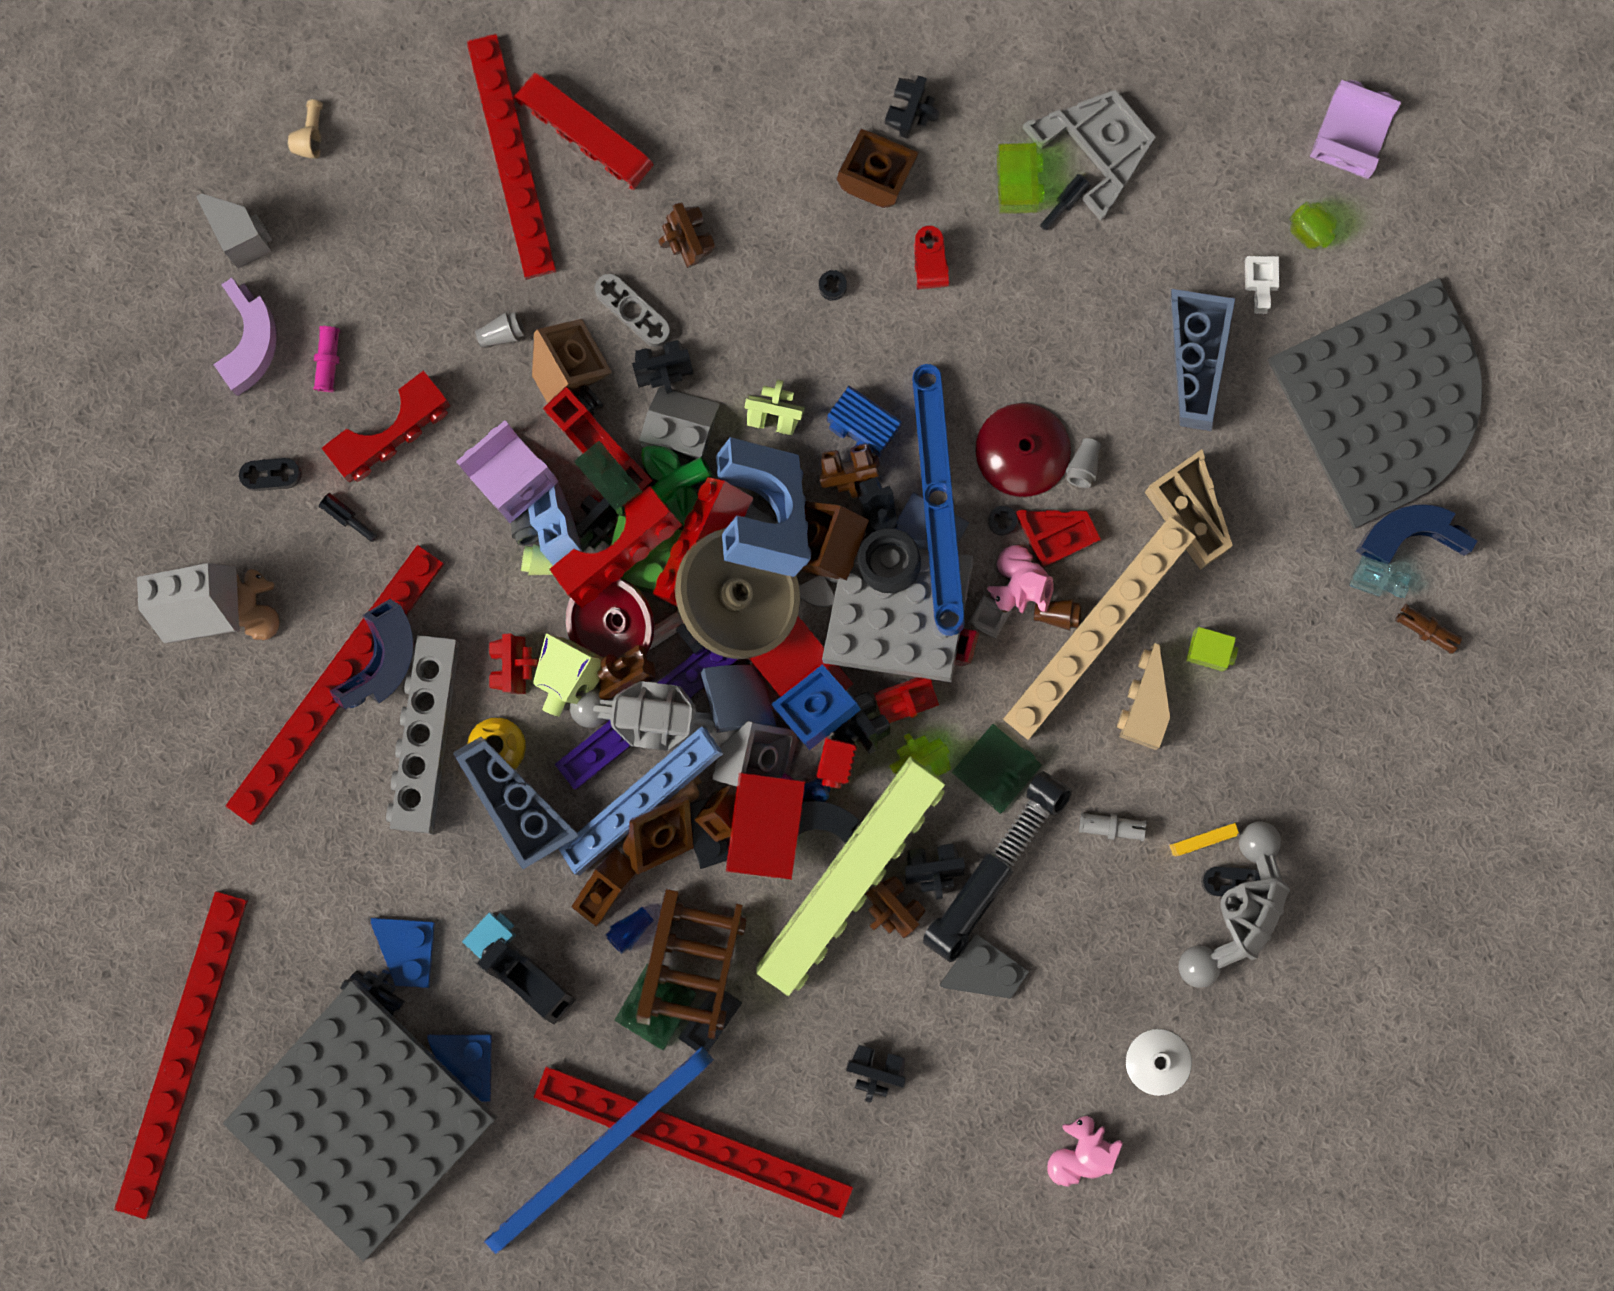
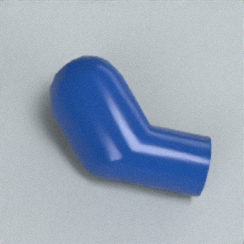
(816, 791)

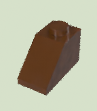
(604, 887)

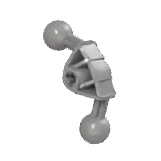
(647, 715)
(1247, 909)

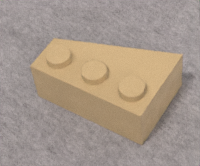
(1190, 499)

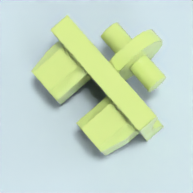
(788, 413)

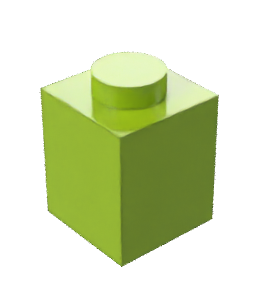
(1212, 649)

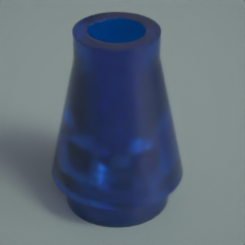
(627, 931)

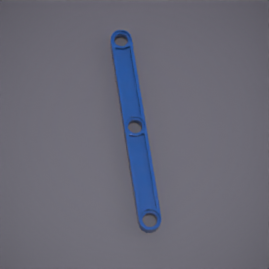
(939, 518)
(599, 1150)

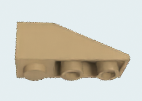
(1149, 714)

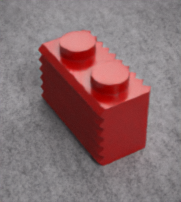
(836, 762)

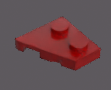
(1057, 533)

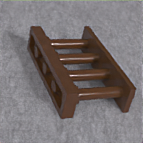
(666, 942)

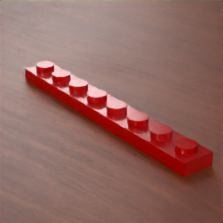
(511, 156)

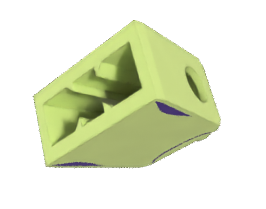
(564, 671)

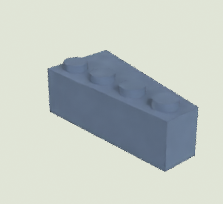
(1200, 348)
(519, 812)

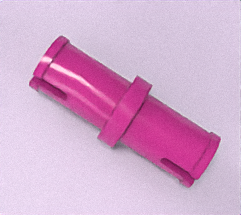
(326, 358)

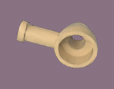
(300, 140)

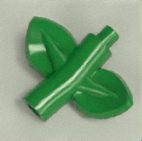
(673, 480)

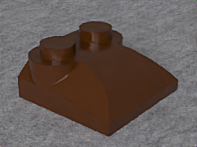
(876, 169)
(659, 834)

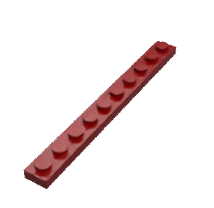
(319, 705)
(181, 1055)
(697, 1143)

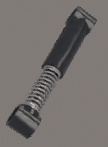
(950, 932)

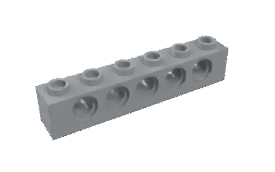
(422, 817)

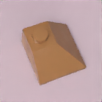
(566, 358)

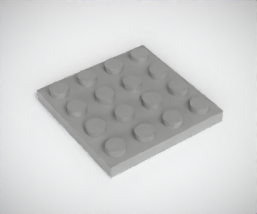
(893, 629)

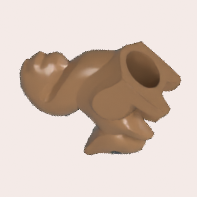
(259, 620)

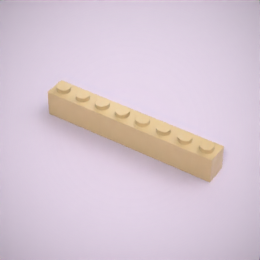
(1099, 627)

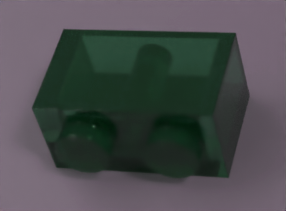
(608, 477)

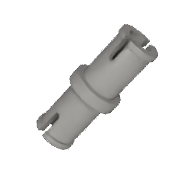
(1112, 826)

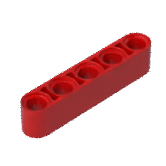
(584, 129)

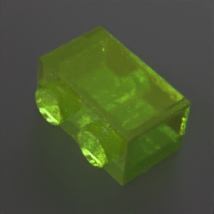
(1018, 178)

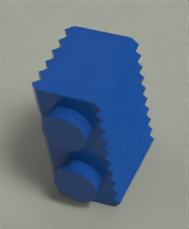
(863, 421)

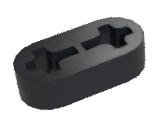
(270, 482)
(1226, 873)

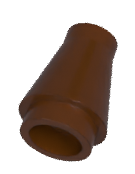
(1062, 614)

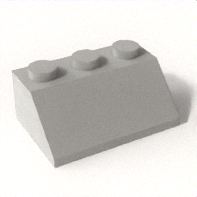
(190, 602)

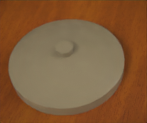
(732, 605)

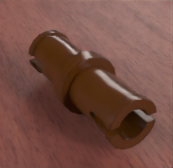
(1428, 628)

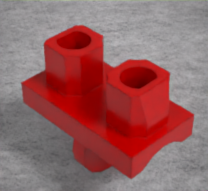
(516, 664)
(906, 699)

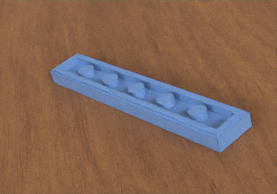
(647, 793)

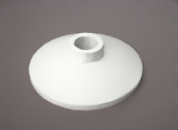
(1141, 1060)

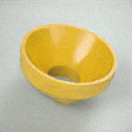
(510, 733)

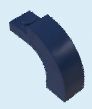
(1415, 520)
(389, 661)

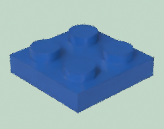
(816, 707)

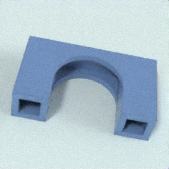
(778, 479)

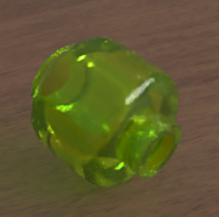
(1313, 225)

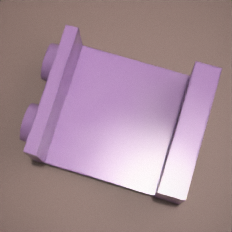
(1355, 128)
(507, 471)

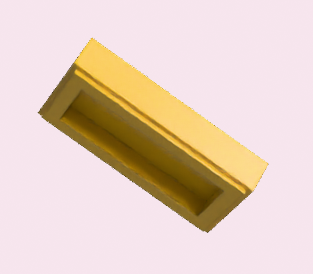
(1204, 839)

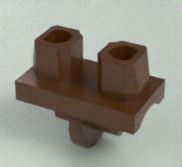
(682, 237)
(851, 473)
(624, 671)
(890, 912)

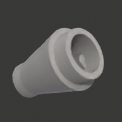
(501, 330)
(1084, 465)

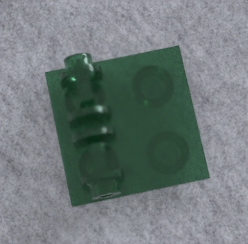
(996, 768)
(661, 1027)

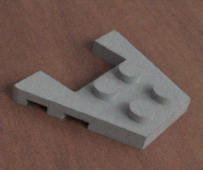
(1107, 134)

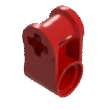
(930, 263)

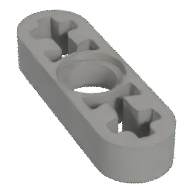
(620, 288)

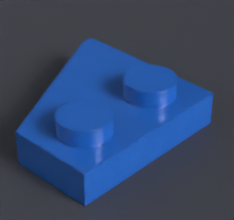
(406, 949)
(467, 1059)

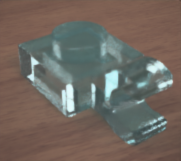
(1376, 576)

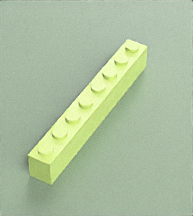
(850, 876)

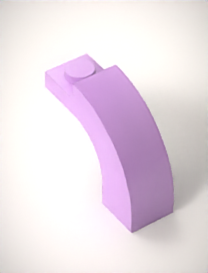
(257, 347)

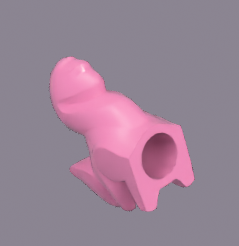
(1027, 581)
(1090, 1159)

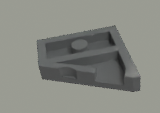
(984, 971)

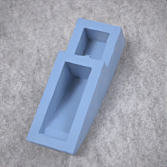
(554, 525)

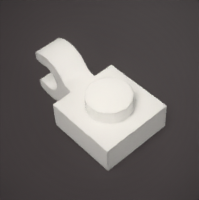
(1262, 277)

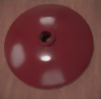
(1020, 471)
(597, 624)

